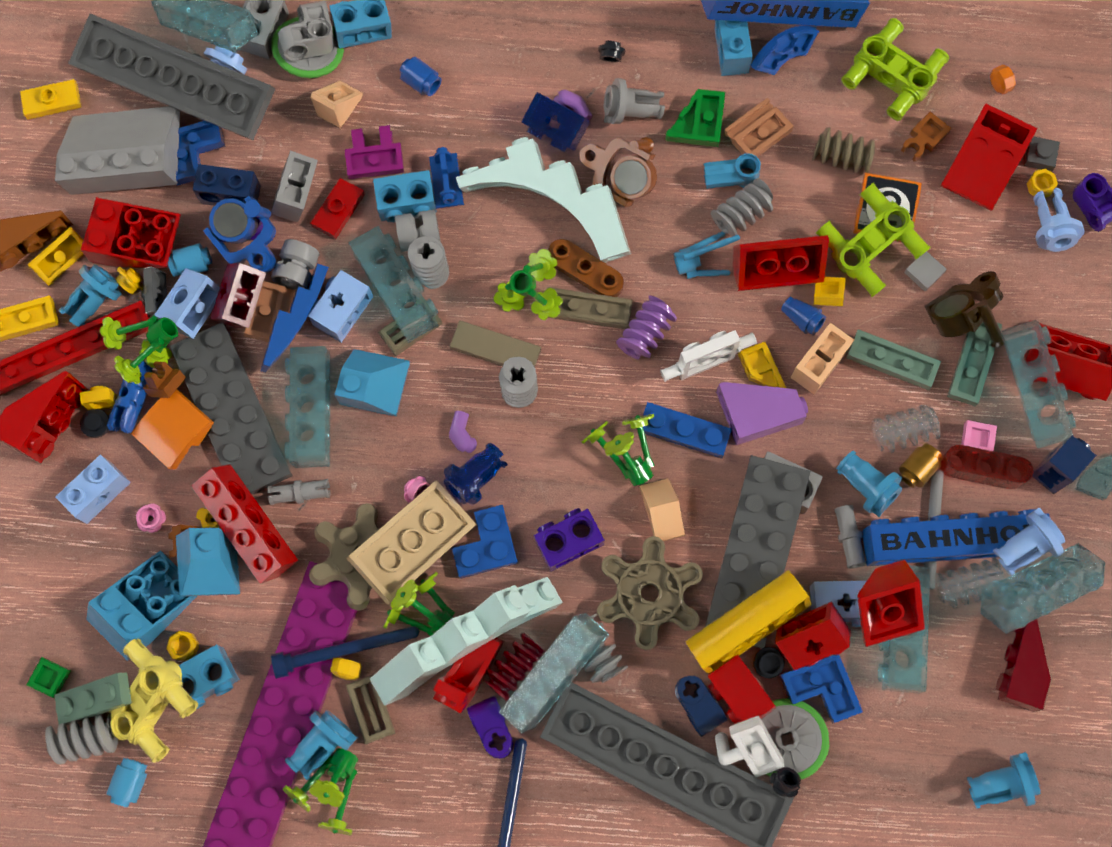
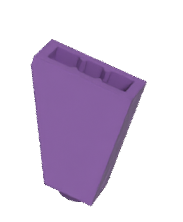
(760, 410)

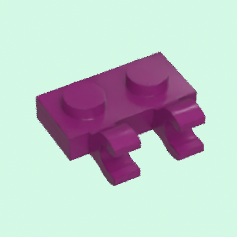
(374, 160)

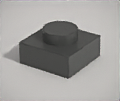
(1042, 153)

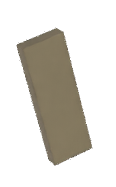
(594, 309)
(491, 345)

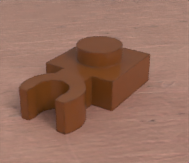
(927, 135)

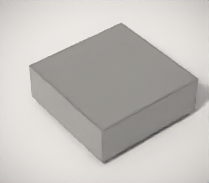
(925, 271)

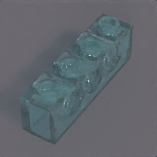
(208, 21)
(413, 320)
(1017, 342)
(315, 451)
(1042, 588)
(915, 645)
(553, 672)

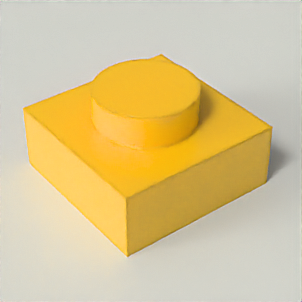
(830, 292)
(98, 398)

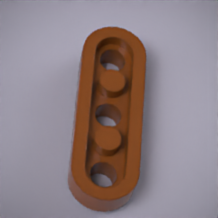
(591, 278)

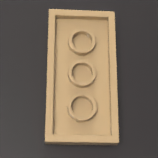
(411, 541)

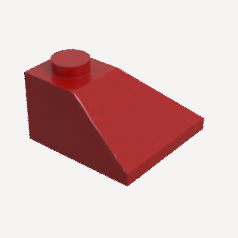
(890, 604)

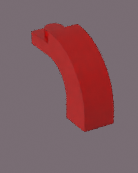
(466, 676)

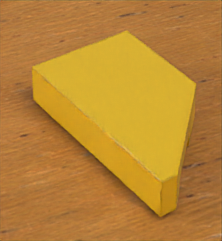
(760, 366)

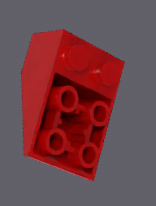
(988, 157)
(129, 235)
(40, 416)

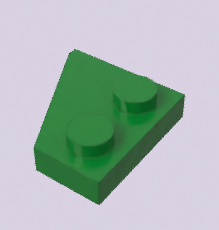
(700, 120)

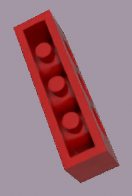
(244, 523)

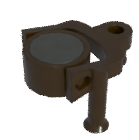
(958, 314)

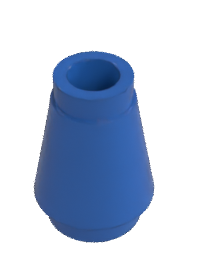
(805, 316)

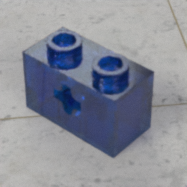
(544, 110)

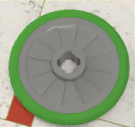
(306, 67)
(808, 732)

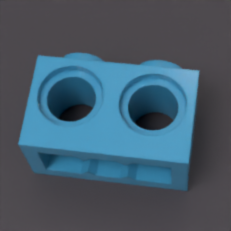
(361, 25)
(733, 47)
(404, 188)
(199, 669)

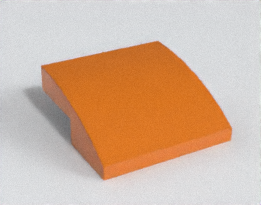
(172, 429)

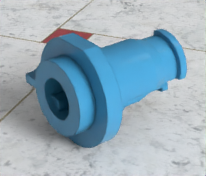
(90, 294)
(872, 484)
(320, 743)
(1006, 783)

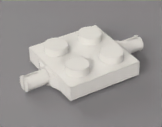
(704, 356)

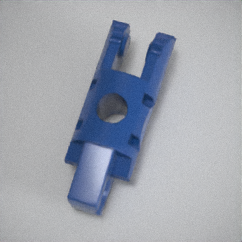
(128, 403)

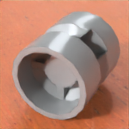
(413, 227)
(295, 264)

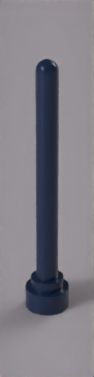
(285, 663)
(512, 793)

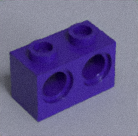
(573, 546)

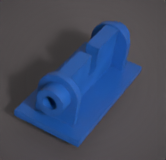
(444, 173)

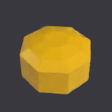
(1043, 181)
(182, 646)
(346, 668)

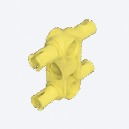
(150, 693)

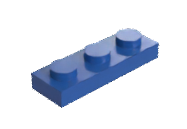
(686, 430)

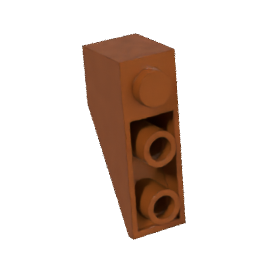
(28, 234)

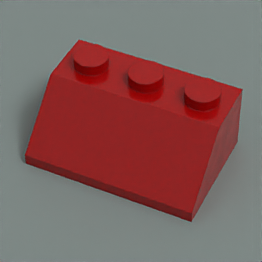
(780, 262)
(1082, 362)

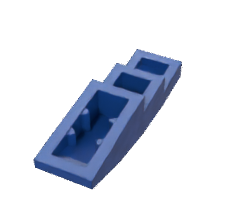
(289, 324)

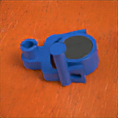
(237, 224)

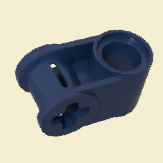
(701, 710)

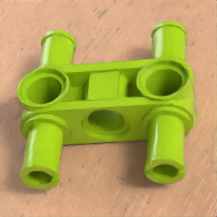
(895, 69)
(873, 239)

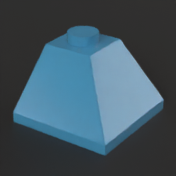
(372, 382)
(206, 563)

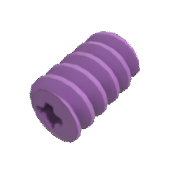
(645, 328)

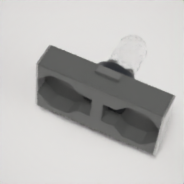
(153, 292)

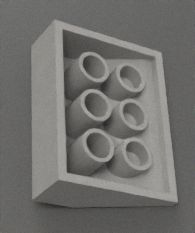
(119, 151)

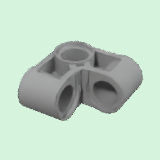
(310, 36)

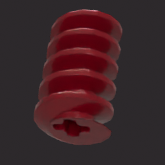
(515, 667)

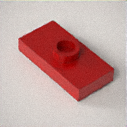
(337, 208)

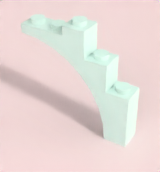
(560, 183)
(461, 636)

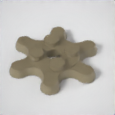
(341, 544)
(650, 614)

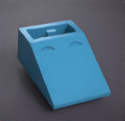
(139, 604)

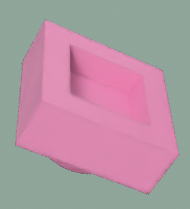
(979, 435)

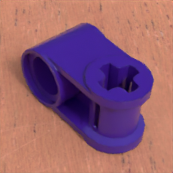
(1095, 204)
(490, 723)

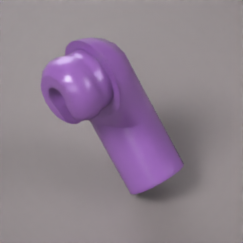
(574, 101)
(459, 435)

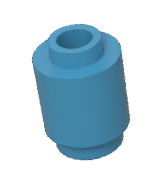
(189, 257)
(127, 782)

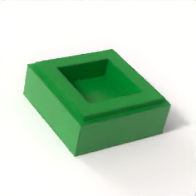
(48, 677)

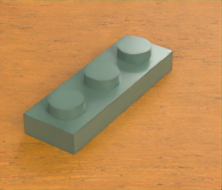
(893, 359)
(972, 367)
(93, 698)

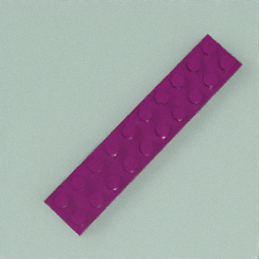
(281, 719)

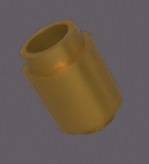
(920, 465)

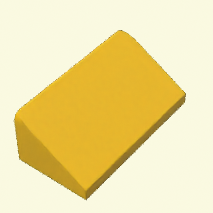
(58, 256)

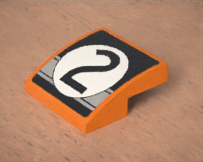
(903, 192)

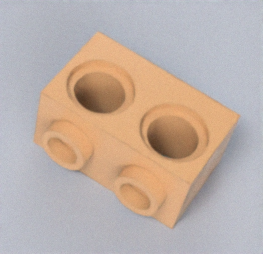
(822, 358)

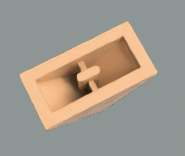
(335, 102)
(663, 509)

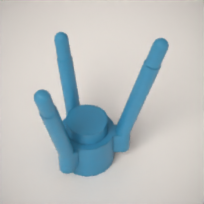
(688, 258)

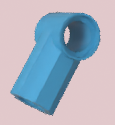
(729, 172)

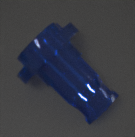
(466, 481)

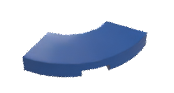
(784, 46)

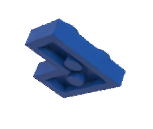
(193, 141)
(492, 551)
(829, 680)

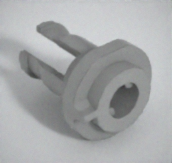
(630, 102)

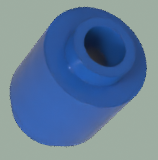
(420, 76)

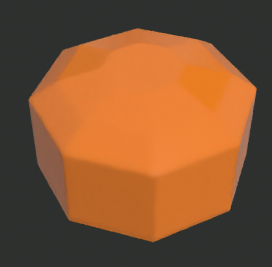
(1002, 79)

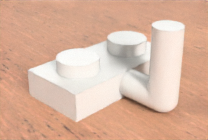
(752, 744)

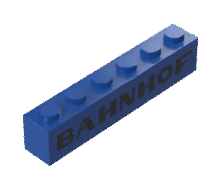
(799, 12)
(940, 537)

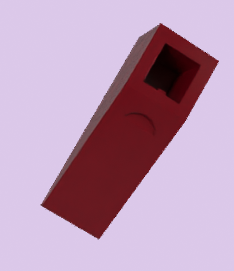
(1027, 671)

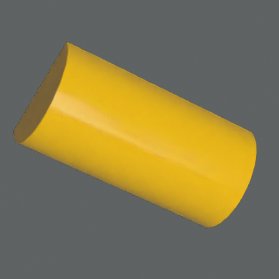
(749, 622)

